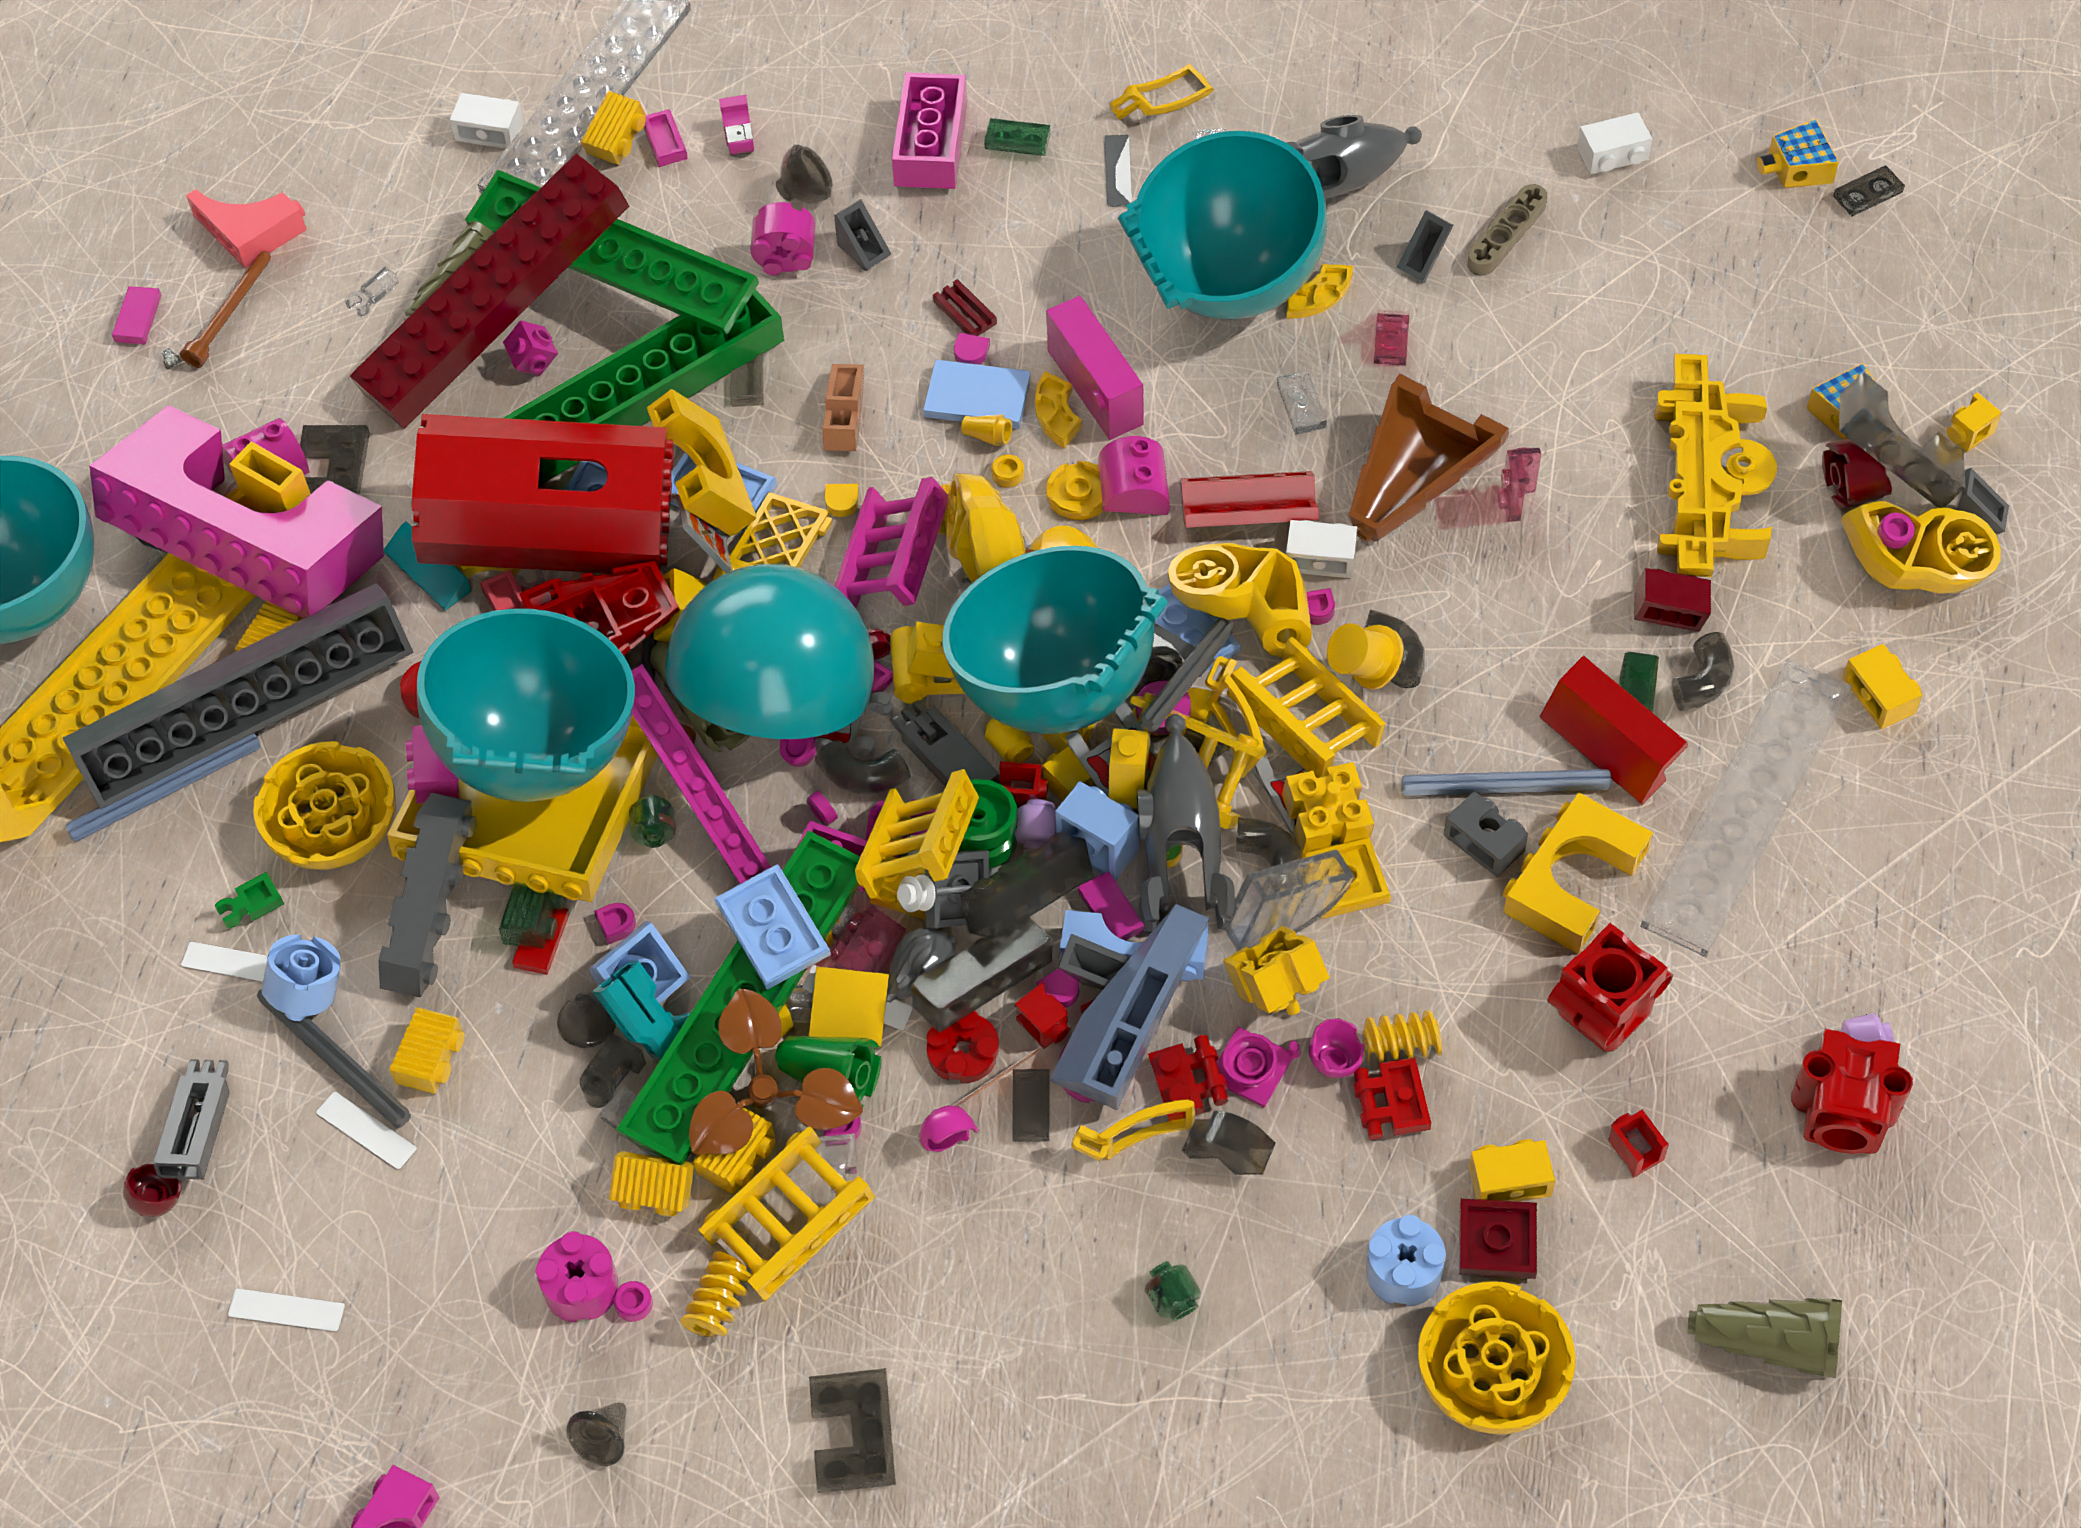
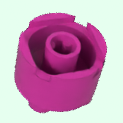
(782, 238)
(577, 1277)

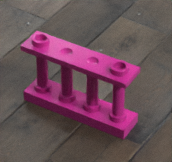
(914, 550)

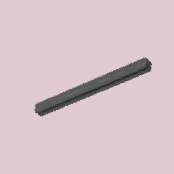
(1186, 675)
(344, 1066)

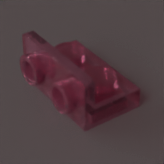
(869, 942)

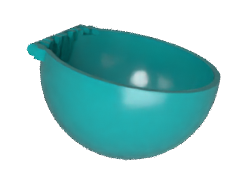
(1229, 224)
(42, 546)
(1053, 638)
(772, 654)
(524, 702)

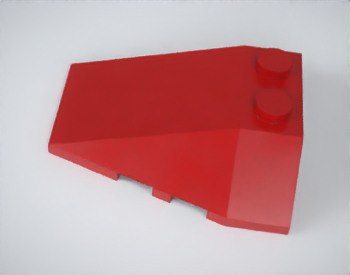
(618, 604)

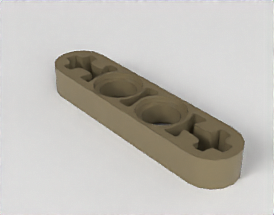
(1503, 227)

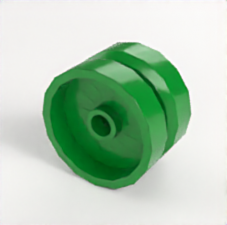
(992, 823)

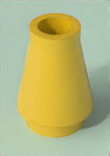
(988, 428)

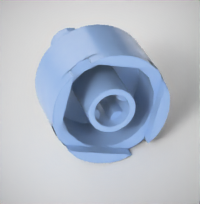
(301, 976)
(1405, 1261)

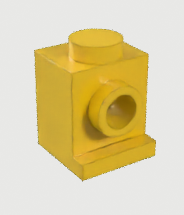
(1973, 423)

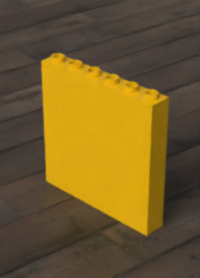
(552, 841)

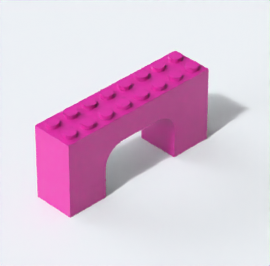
(162, 491)

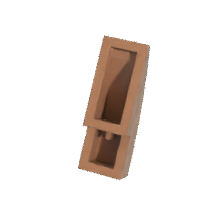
(843, 407)

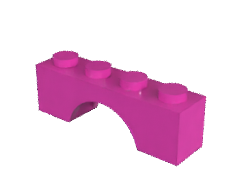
(397, 1502)

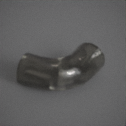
(1413, 657)
(1712, 676)
(861, 775)
(1267, 840)

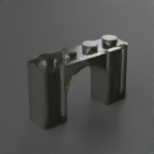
(1931, 470)

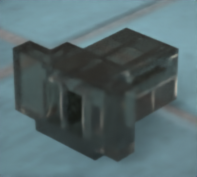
(171, 359)

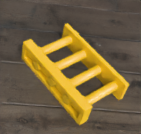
(1294, 734)
(1245, 747)
(937, 846)
(794, 1248)

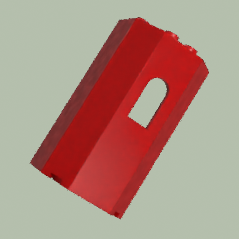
(483, 504)

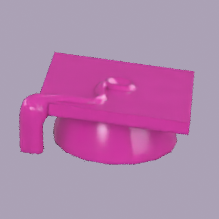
(1255, 1065)

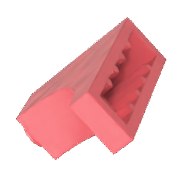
(249, 227)

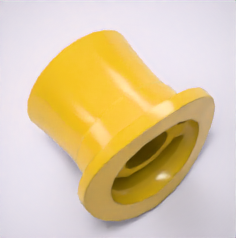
(1366, 653)

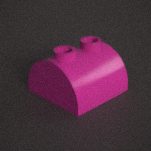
(273, 437)
(1134, 476)

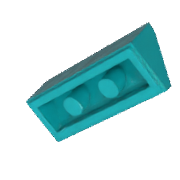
(441, 582)

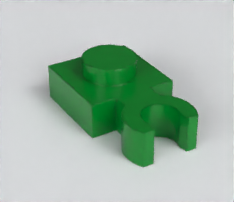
(254, 898)

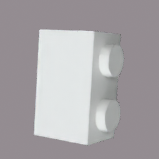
(486, 120)
(1614, 143)
(1322, 548)

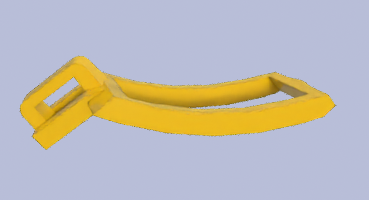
(1134, 92)
(1225, 681)
(1104, 1142)

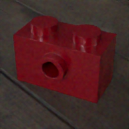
(1672, 599)

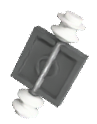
(942, 898)

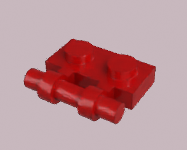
(1175, 1076)
(1403, 1095)

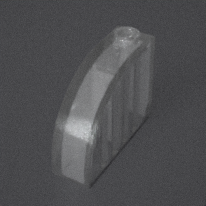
(1287, 896)

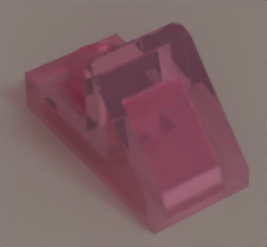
(1391, 337)

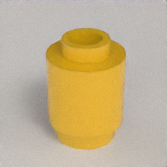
(1009, 742)

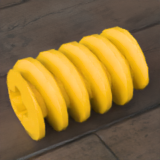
(1401, 1035)
(716, 1296)

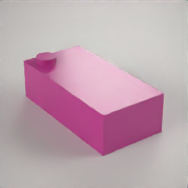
(929, 130)
(1095, 367)

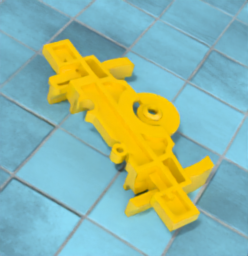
(1701, 433)

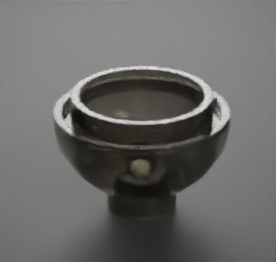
(804, 176)

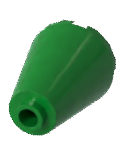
(848, 1055)

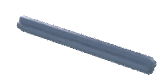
(1506, 782)
(103, 817)

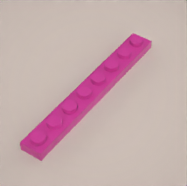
(695, 780)

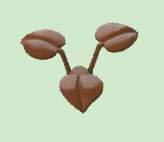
(722, 1125)

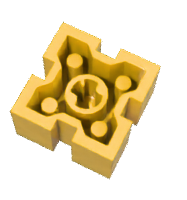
(1327, 807)
(1277, 970)

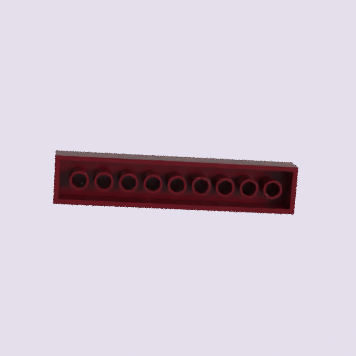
(490, 290)

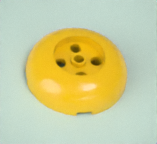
(313, 778)
(1480, 1317)

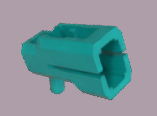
(636, 1011)

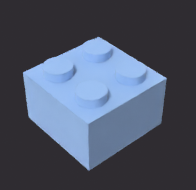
(1107, 826)

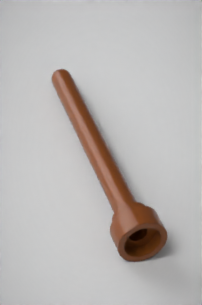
(196, 351)

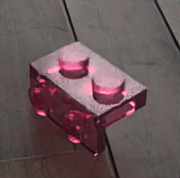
(1517, 479)

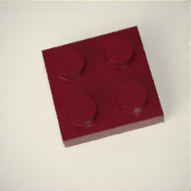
(1498, 1238)

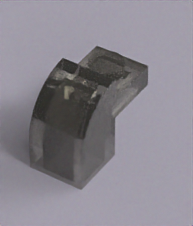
(1232, 1140)

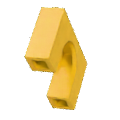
(715, 486)
(1581, 829)

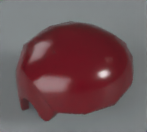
(148, 1193)

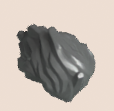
(917, 954)

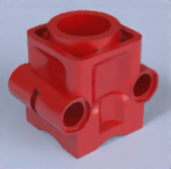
(1609, 988)
(1851, 1092)

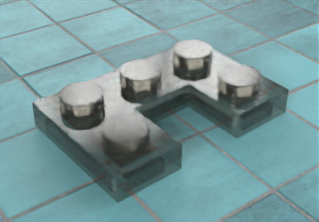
(344, 448)
(871, 1457)

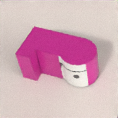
(736, 124)

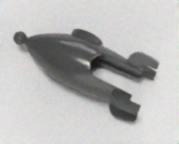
(1353, 152)
(1178, 811)

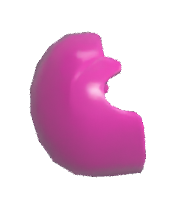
(1336, 1048)
(945, 1128)

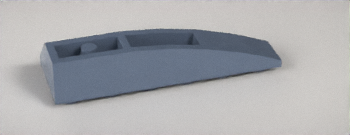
(1128, 1011)

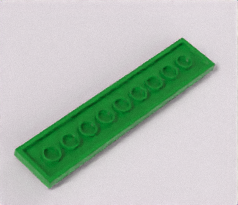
(638, 261)
(697, 1058)

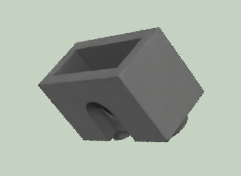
(1490, 849)

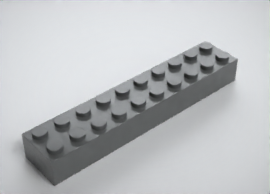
(238, 695)

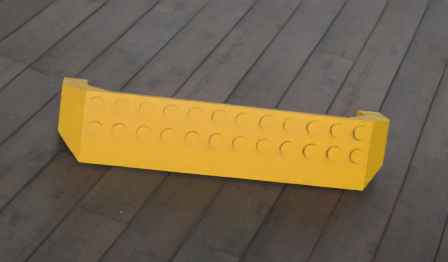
(129, 655)

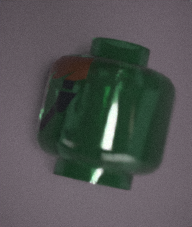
(652, 821)
(1172, 1291)

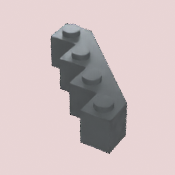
(421, 912)

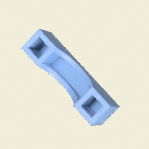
(1092, 928)

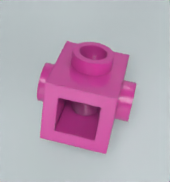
(530, 348)

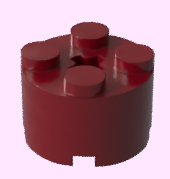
(1854, 474)

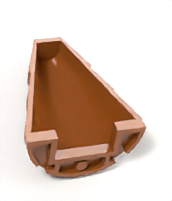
(1416, 458)

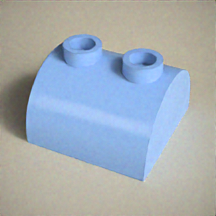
(652, 952)

